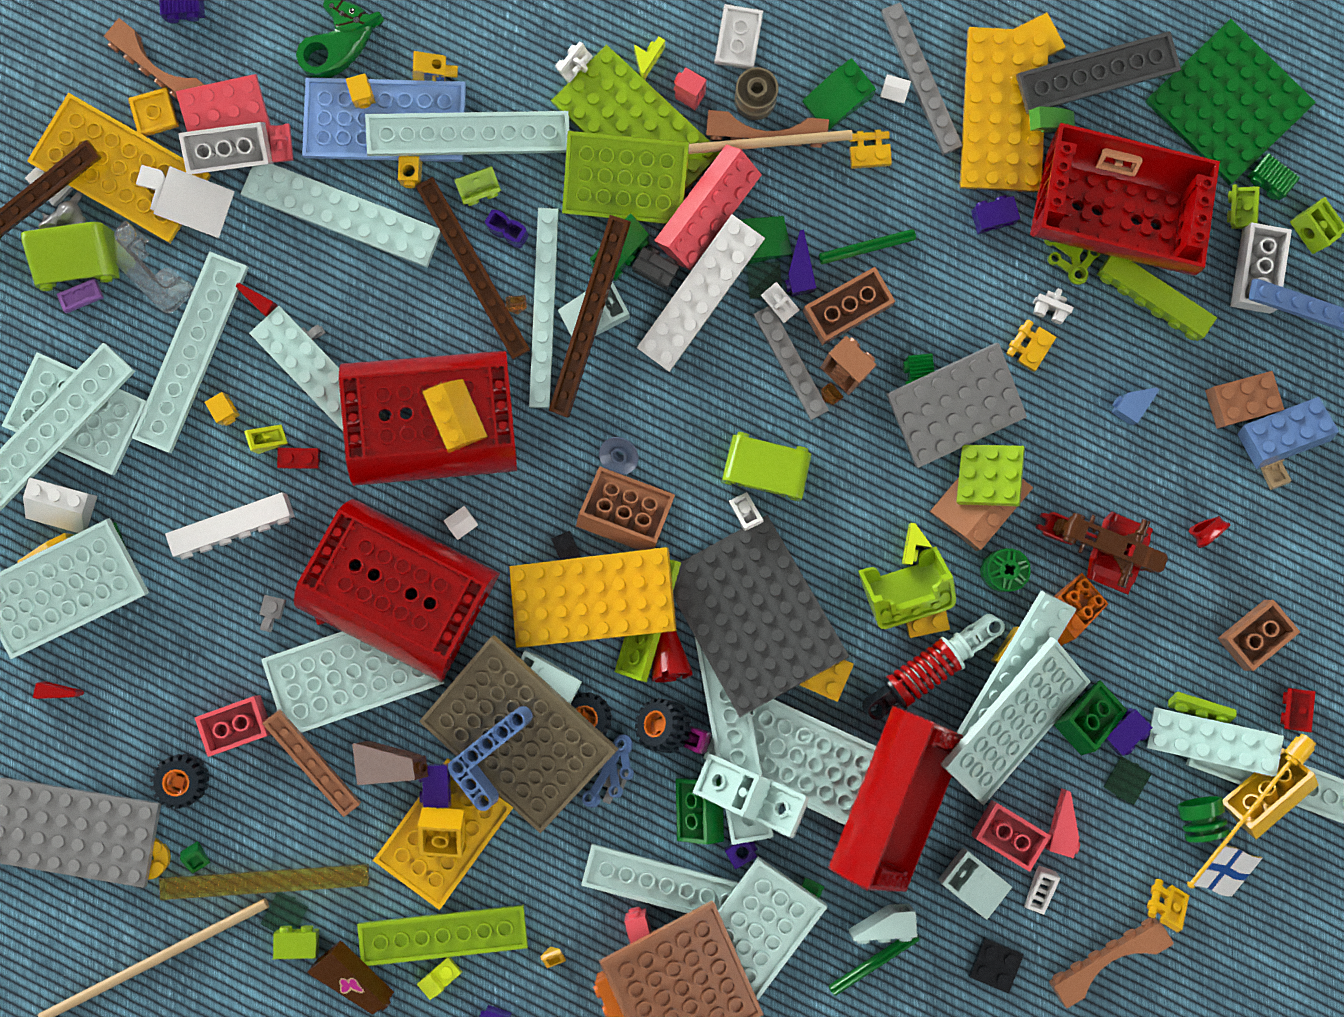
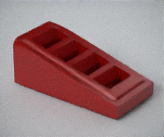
(262, 303)
(51, 690)

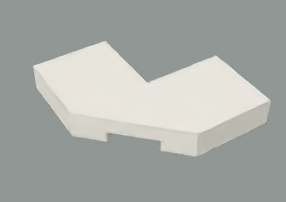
(151, 179)

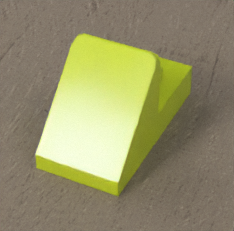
(647, 60)
(913, 539)
(439, 978)

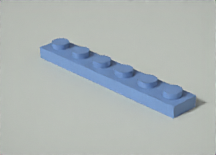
(1297, 304)

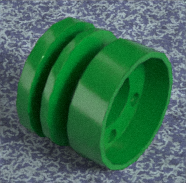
(995, 564)
(1204, 823)

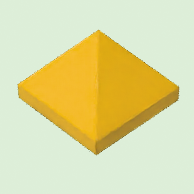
(552, 957)

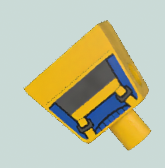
(432, 67)

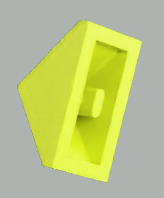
(265, 438)

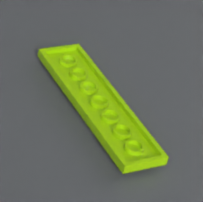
(442, 935)

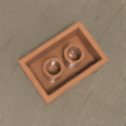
(1244, 399)
(1258, 635)

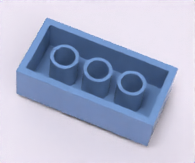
(1287, 432)

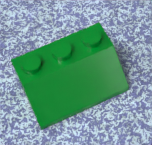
(635, 241)
(697, 818)

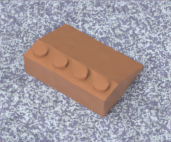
(625, 510)
(973, 522)

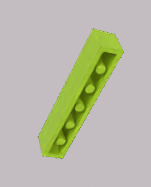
(1157, 297)

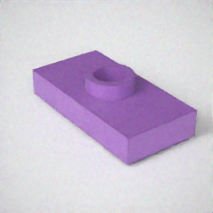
(80, 295)

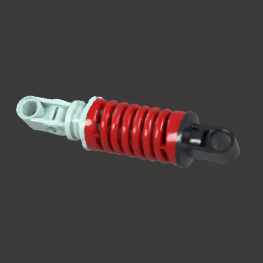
(941, 658)

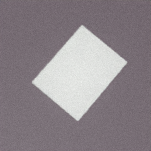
(193, 202)

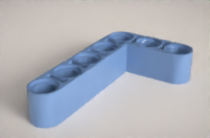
(483, 749)

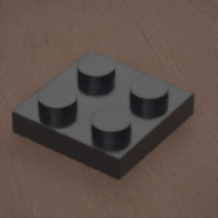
(996, 965)

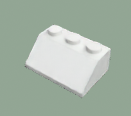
(58, 505)

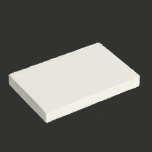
(738, 37)

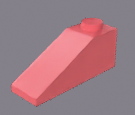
(1064, 827)

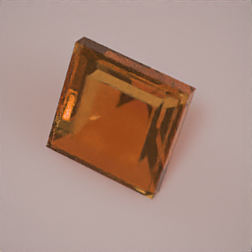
(516, 303)
(831, 394)

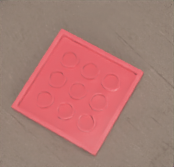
(223, 104)

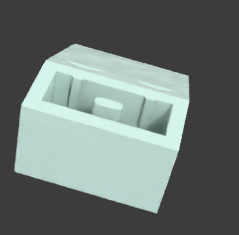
(613, 312)
(558, 679)
(974, 883)
(888, 923)

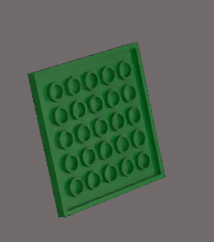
(1230, 101)

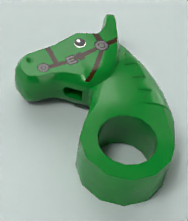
(343, 44)

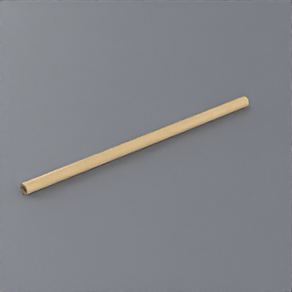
(775, 141)
(155, 959)

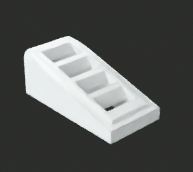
(1035, 887)

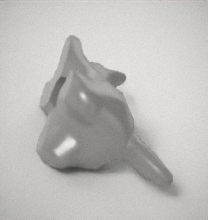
(65, 214)

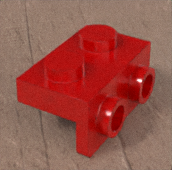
(1298, 710)

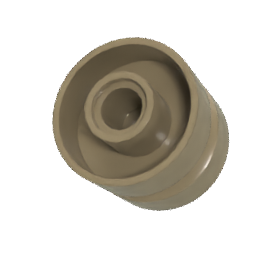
(756, 93)

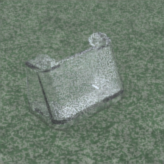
(165, 288)

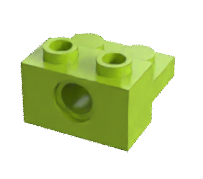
(1318, 225)

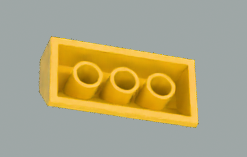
(1285, 794)

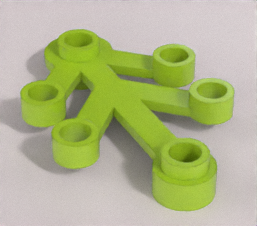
(1077, 266)

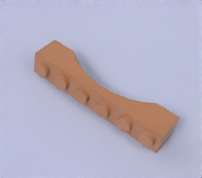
(127, 40)
(724, 124)
(1073, 984)

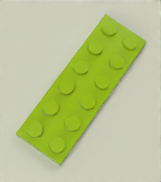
(639, 650)

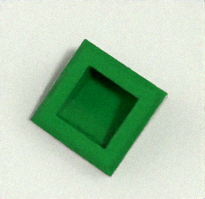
(194, 857)

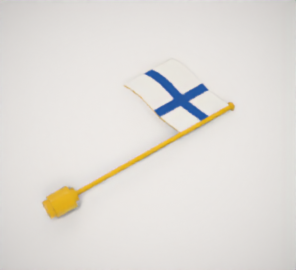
(1229, 865)

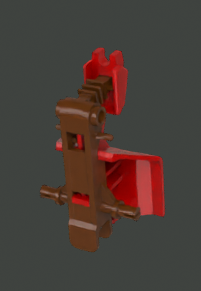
(1117, 550)

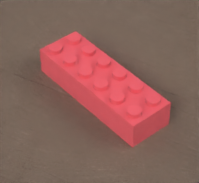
(708, 207)

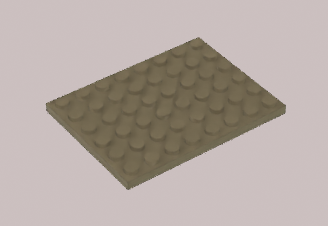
(543, 761)

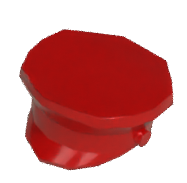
(1208, 530)

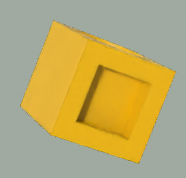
(360, 91)
(407, 163)
(222, 409)

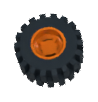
(594, 710)
(663, 725)
(179, 781)

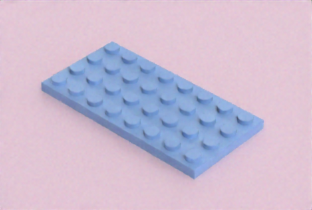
(338, 129)

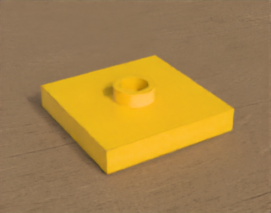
(1045, 23)
(153, 112)

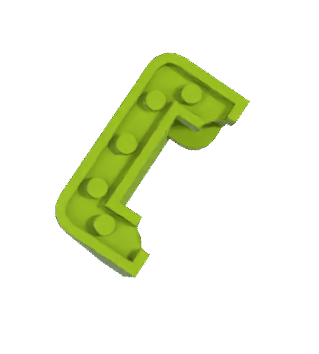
(70, 254)
(767, 466)
(909, 591)

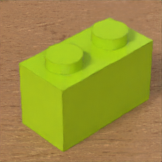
(296, 943)

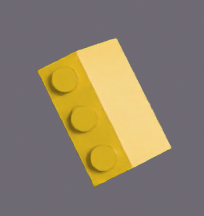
(454, 414)

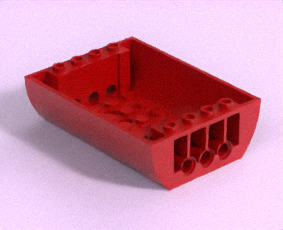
(1167, 190)
(413, 446)
(379, 609)
(896, 804)

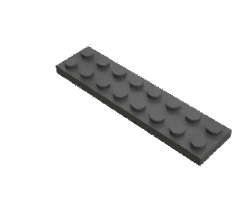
(1099, 72)

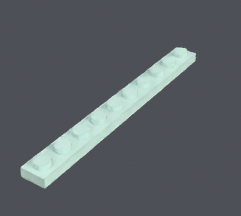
(543, 308)

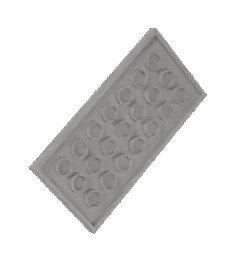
(77, 832)

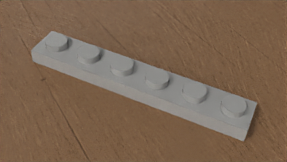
(791, 363)

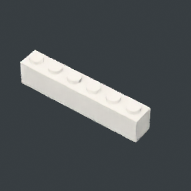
(230, 525)

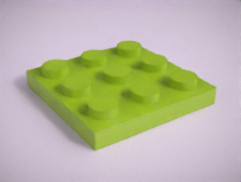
(990, 475)

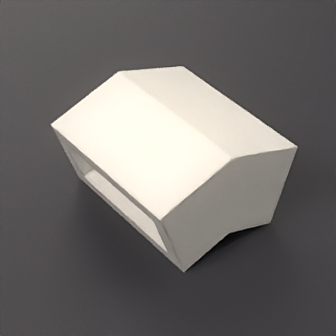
(895, 89)
(461, 522)

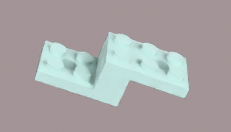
(751, 795)

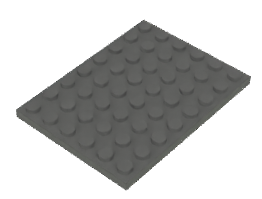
(755, 617)

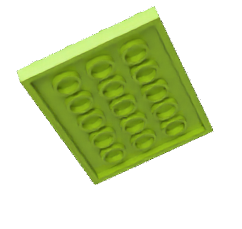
(624, 176)

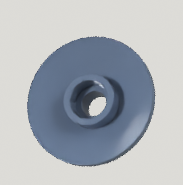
(613, 460)

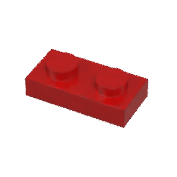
(298, 458)

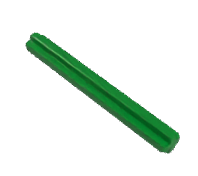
(867, 246)
(870, 965)

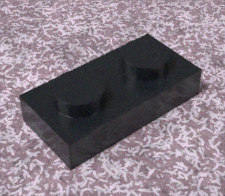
(566, 546)

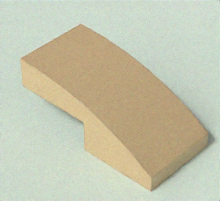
(1276, 474)

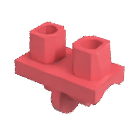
(281, 143)

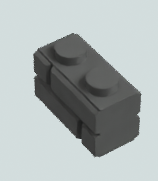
(656, 268)

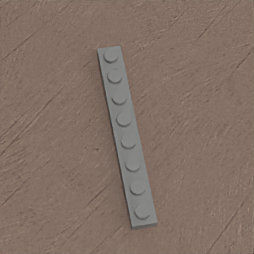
(921, 78)

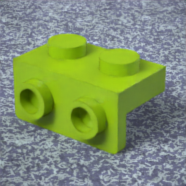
(477, 186)
(1243, 206)

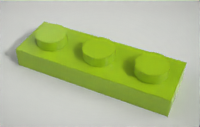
(1201, 708)

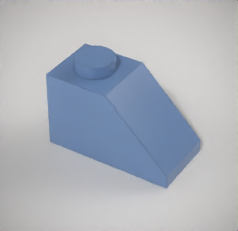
(1133, 405)

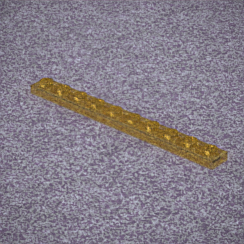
(264, 881)

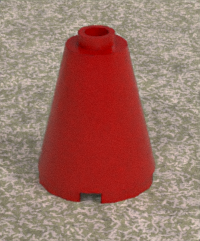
(670, 659)

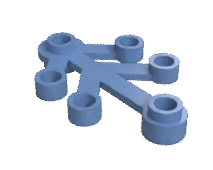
(610, 769)

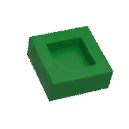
(812, 886)

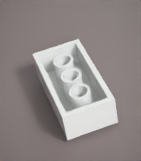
(225, 148)
(1262, 257)

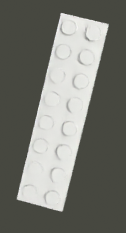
(701, 292)

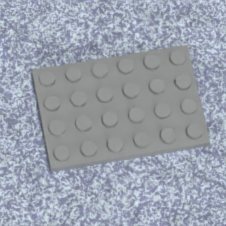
(956, 405)

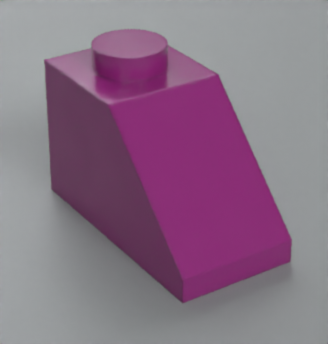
(698, 740)

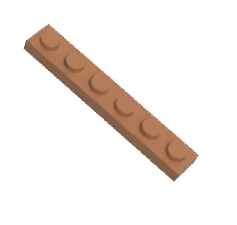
(311, 762)

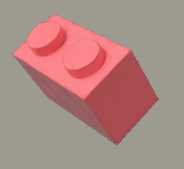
(690, 88)
(637, 924)

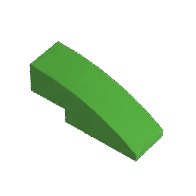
(1048, 118)

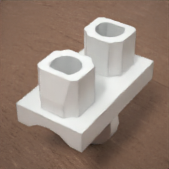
(575, 62)
(780, 302)
(1052, 302)

